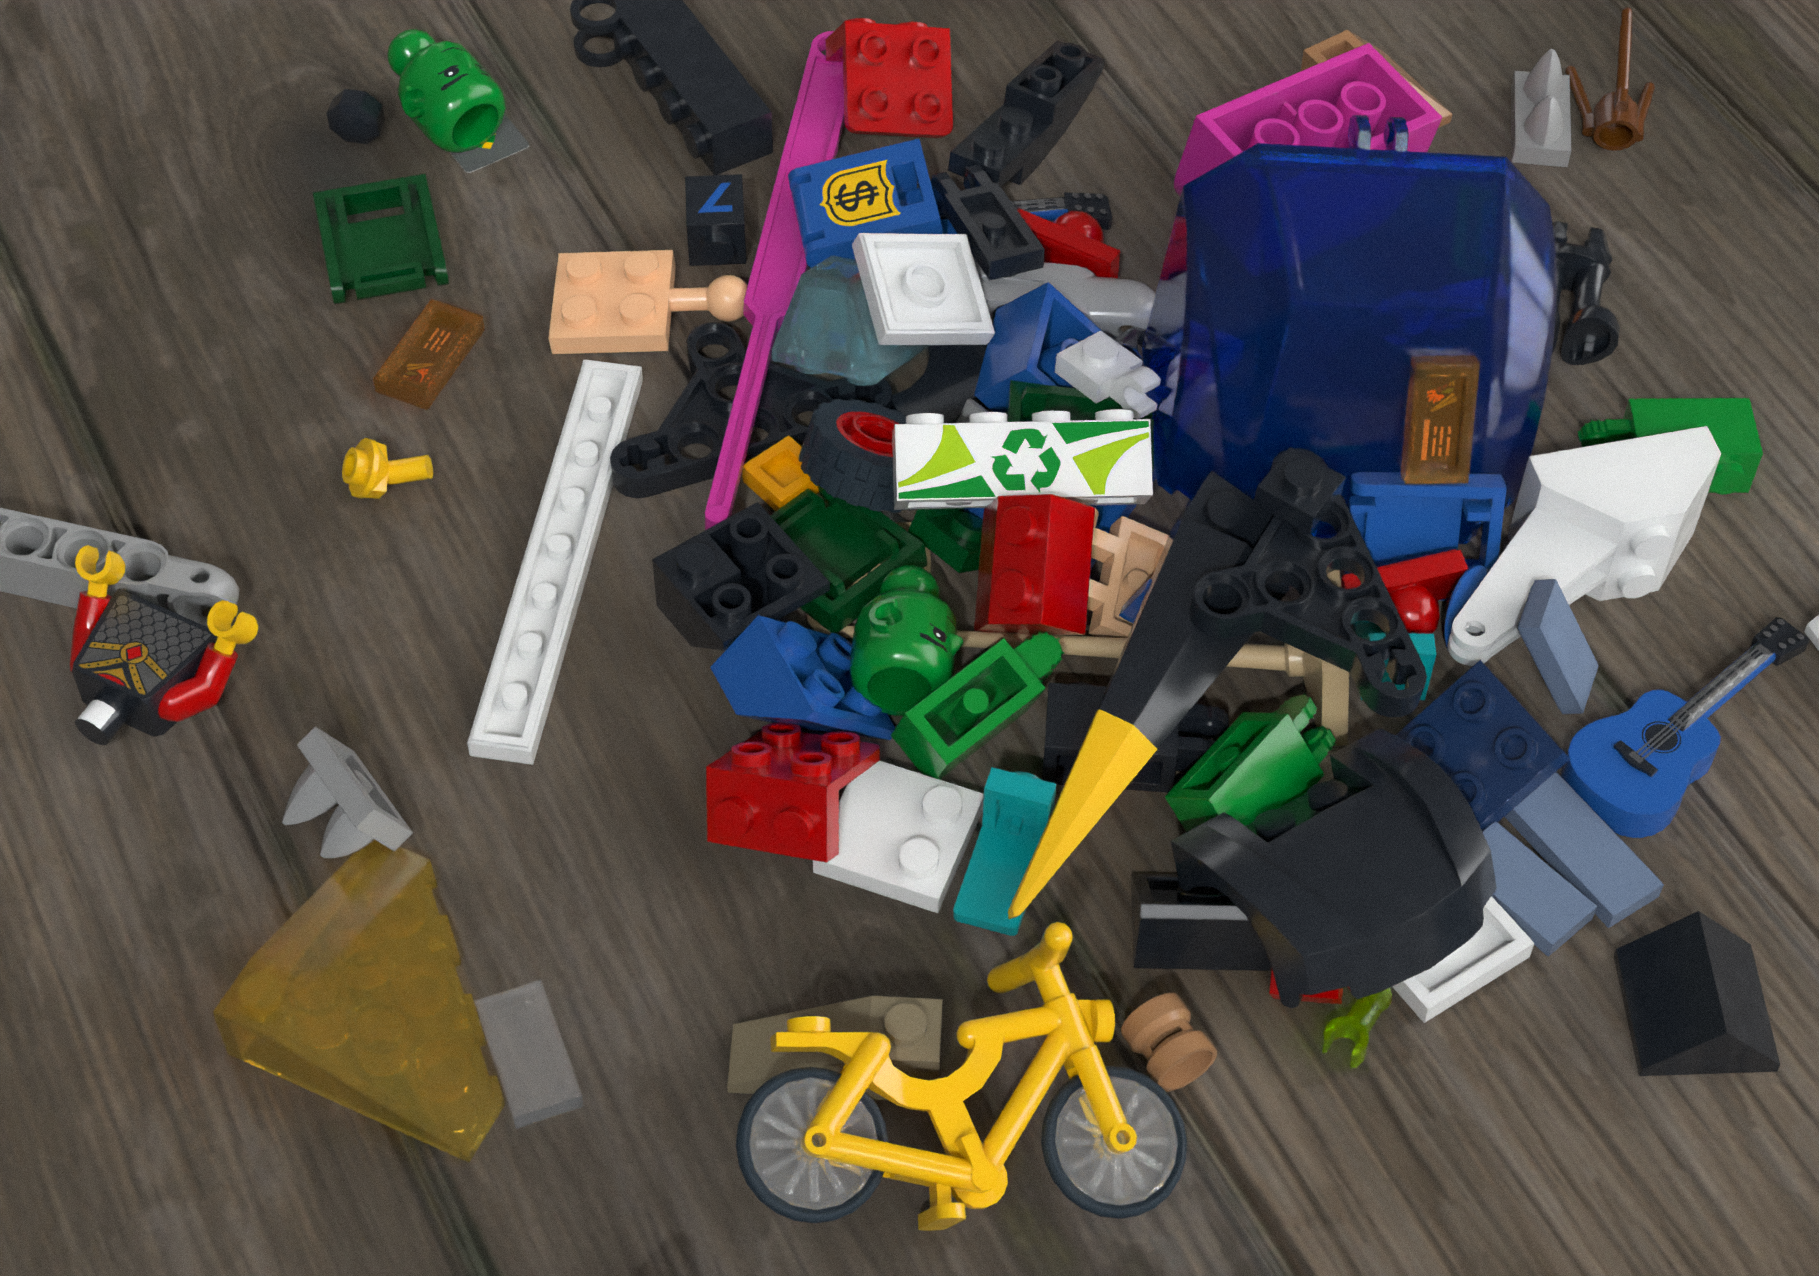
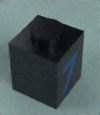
(715, 220)

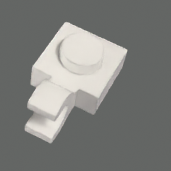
(1105, 369)

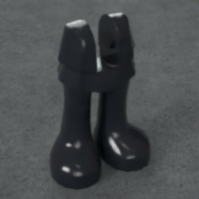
(1591, 329)

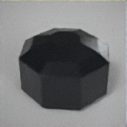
(355, 116)

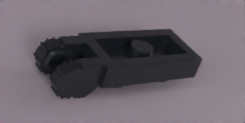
(993, 226)

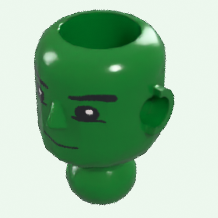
(445, 91)
(904, 642)

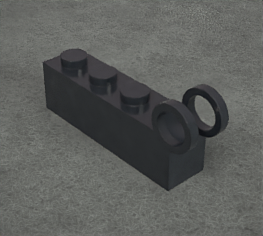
(685, 74)

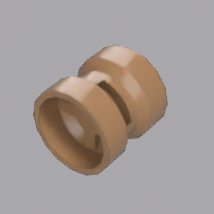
(1168, 1041)

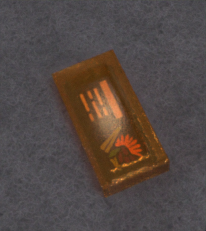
(429, 354)
(1440, 419)

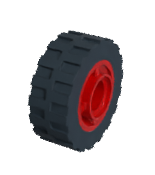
(852, 452)

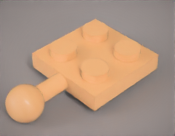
(628, 300)

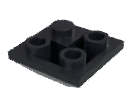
(731, 576)

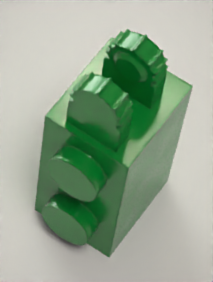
(1727, 419)
(976, 704)
(1254, 766)

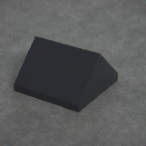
(1190, 928)
(1695, 1001)

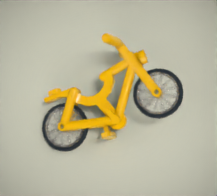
(1108, 1138)

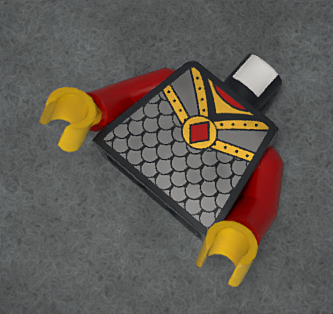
(145, 661)

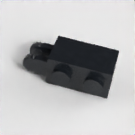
(1071, 714)

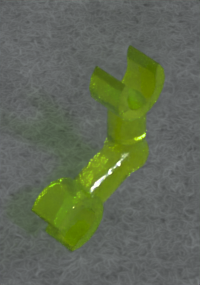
(1357, 1024)

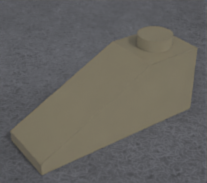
(908, 1023)

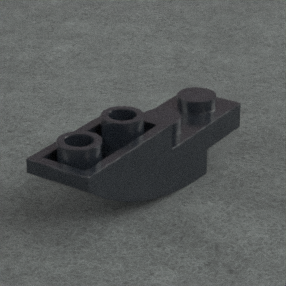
(1033, 117)

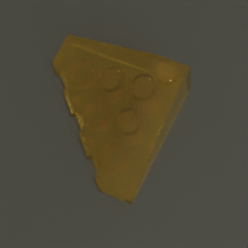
(369, 1005)

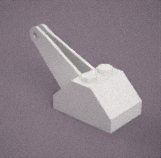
(1595, 521)

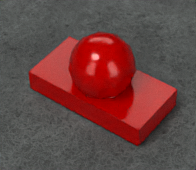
(1075, 240)
(1418, 586)

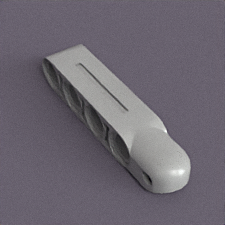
(1101, 299)
(42, 552)

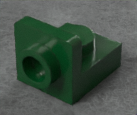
(950, 536)

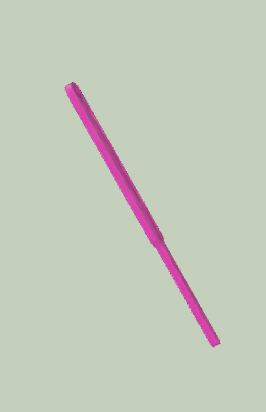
(778, 263)

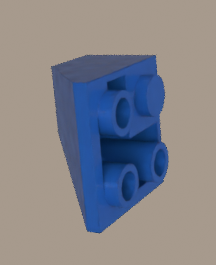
(797, 678)

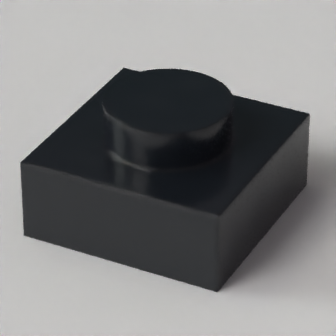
(1299, 490)

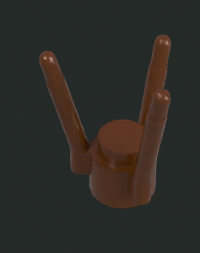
(1616, 117)

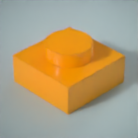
(778, 474)

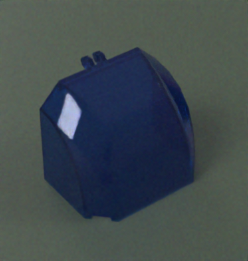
(1313, 283)

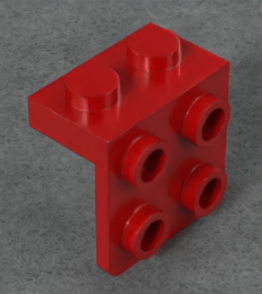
(894, 77)
(784, 790)

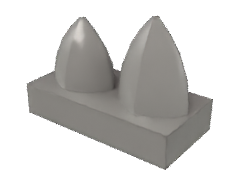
(1541, 114)
(342, 779)

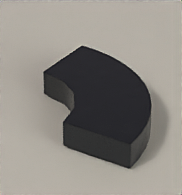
(946, 383)

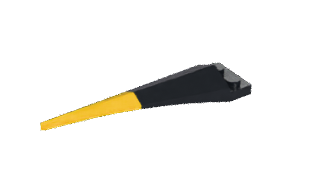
(1158, 672)

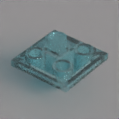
(833, 329)

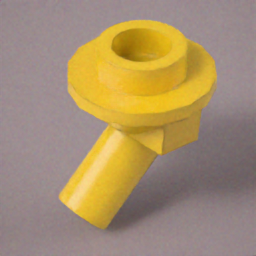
(370, 472)

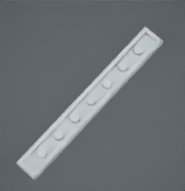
(555, 566)

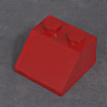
(1034, 565)

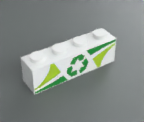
(989, 458)

